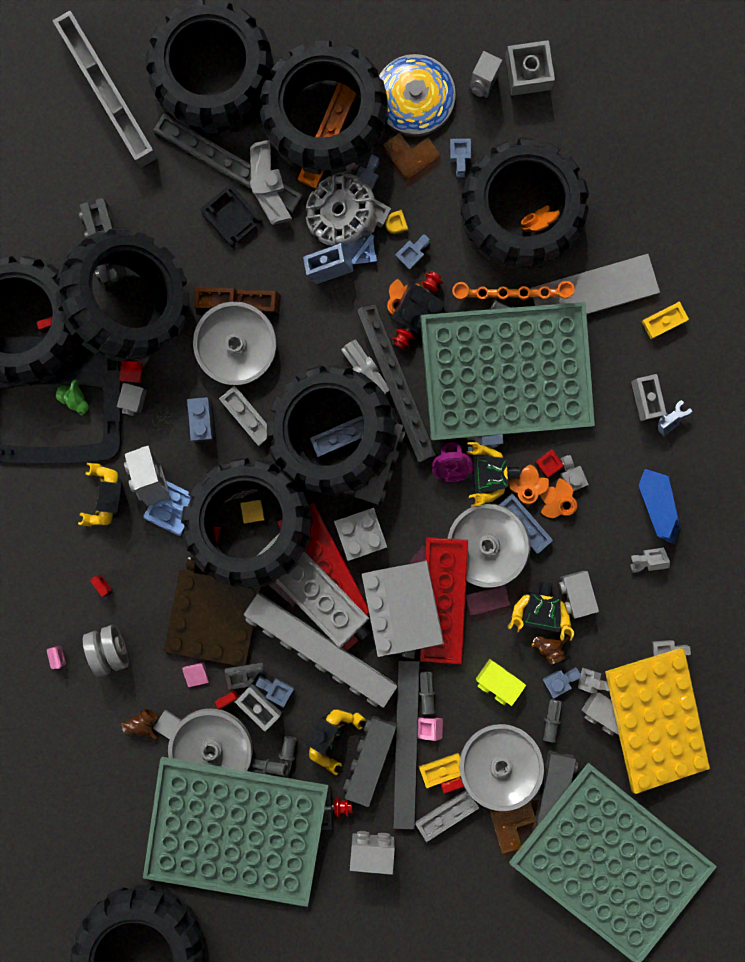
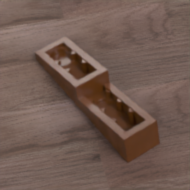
(265, 301)

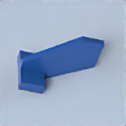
(660, 504)

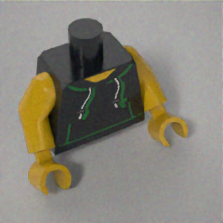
(489, 473)
(107, 496)
(542, 612)
(327, 735)

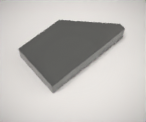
(242, 675)

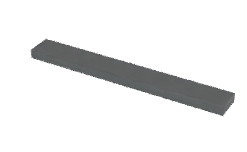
(217, 157)
(396, 383)
(406, 744)

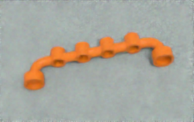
(461, 291)

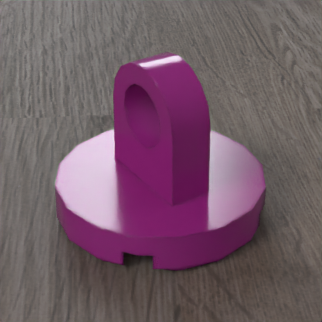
(452, 465)

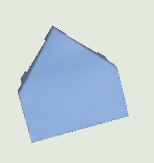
(361, 250)

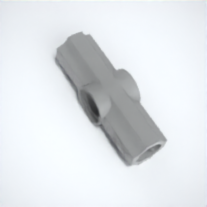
(363, 364)

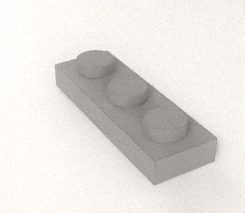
(245, 415)
(446, 815)

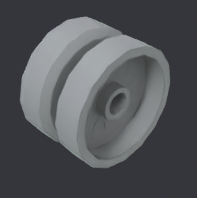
(105, 650)

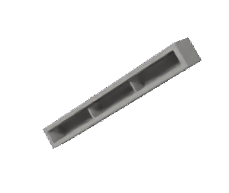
(105, 89)
(320, 649)

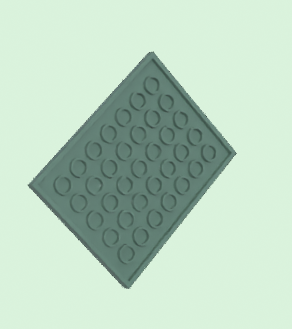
(507, 370)
(234, 831)
(612, 864)

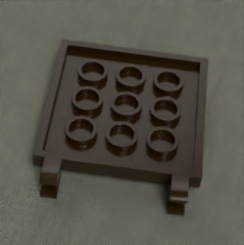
(210, 618)

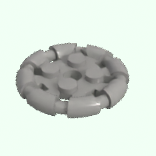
(351, 212)

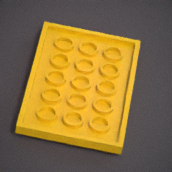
(657, 720)

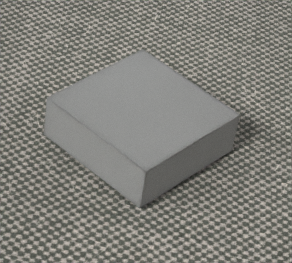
(166, 724)

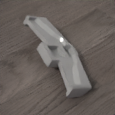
(266, 183)

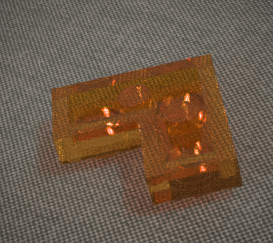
(407, 159)
(506, 825)

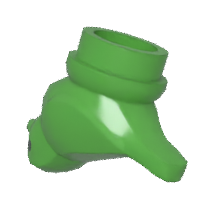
(72, 397)

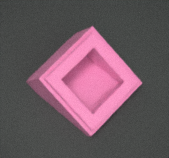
(56, 657)
(195, 674)
(429, 728)

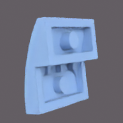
(169, 512)

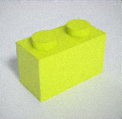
(500, 682)

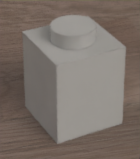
(131, 399)

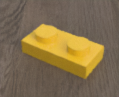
(665, 320)
(441, 770)

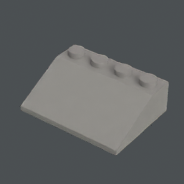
(402, 608)

